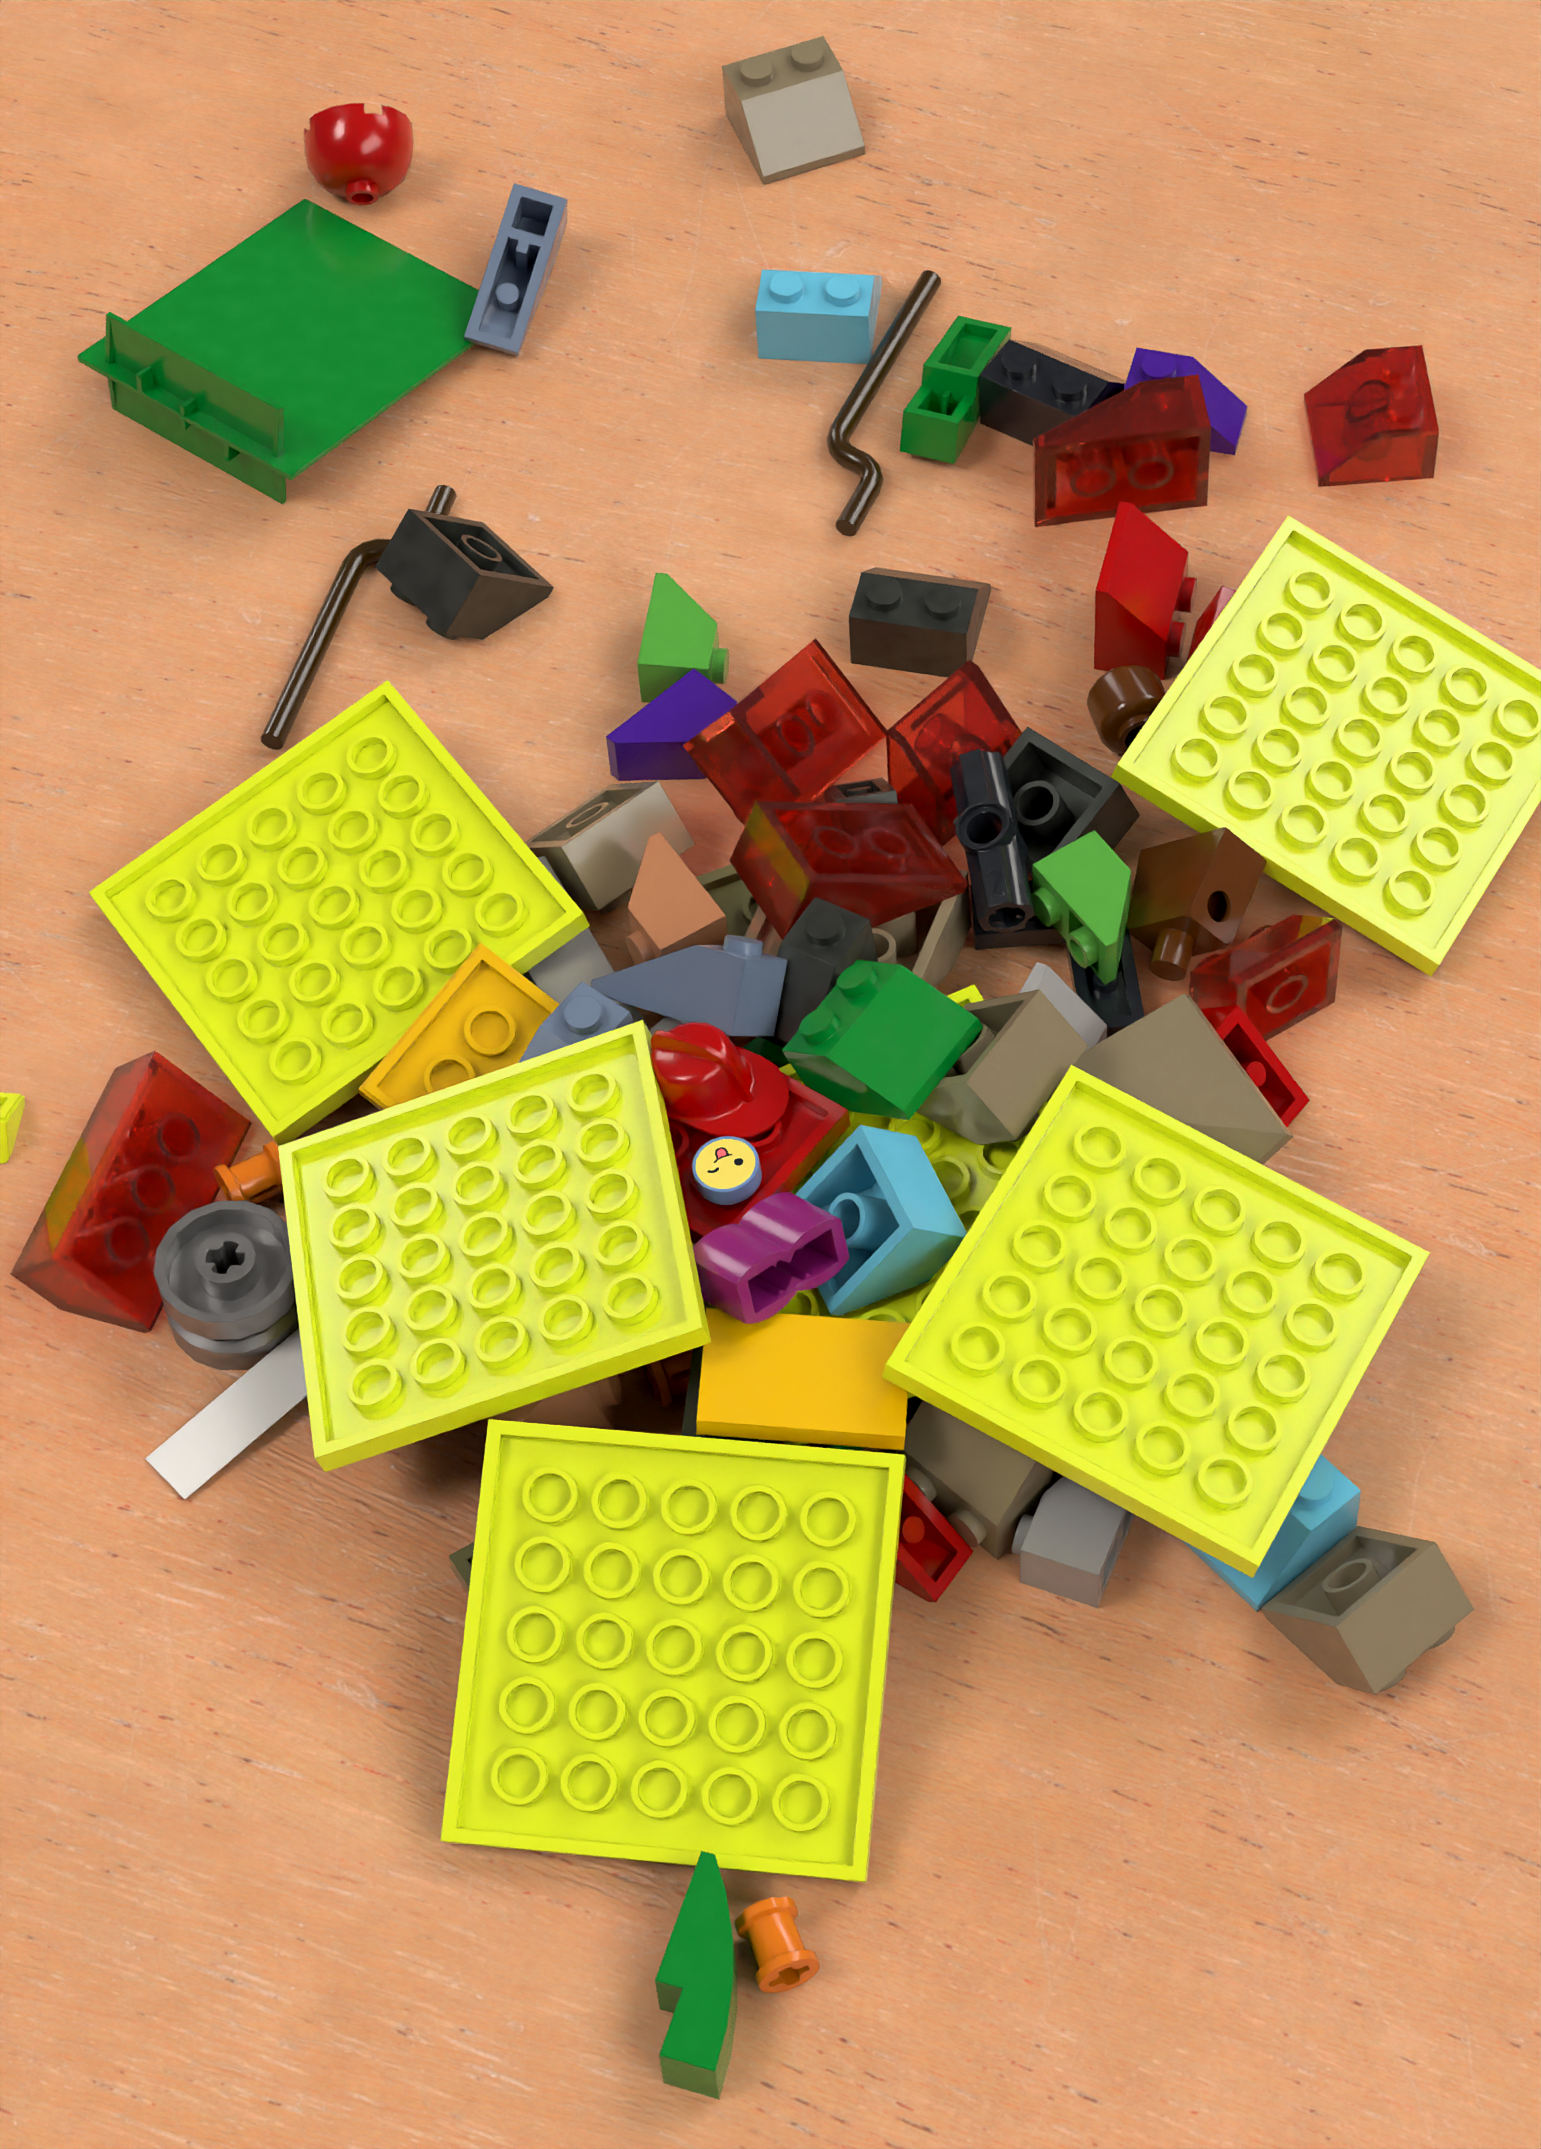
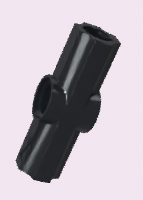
(997, 866)

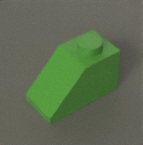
(676, 640)

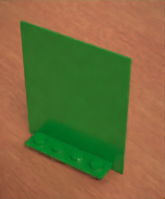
(284, 346)

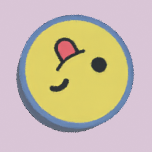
(727, 1170)

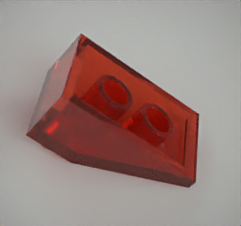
(1132, 448)
(787, 735)
(850, 854)

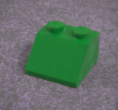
(880, 1040)

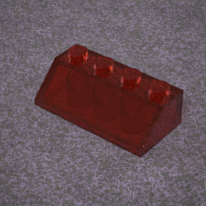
(127, 1181)

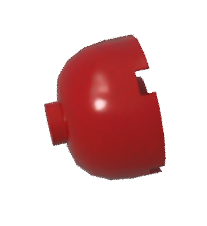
(359, 152)

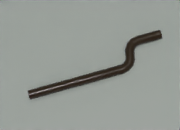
(860, 399)
(327, 624)

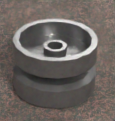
(228, 1283)

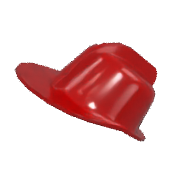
(716, 1083)

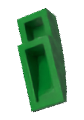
(948, 401)
(699, 1986)

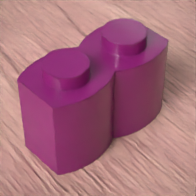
(769, 1256)

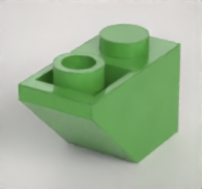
(1087, 900)

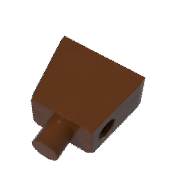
(1191, 897)

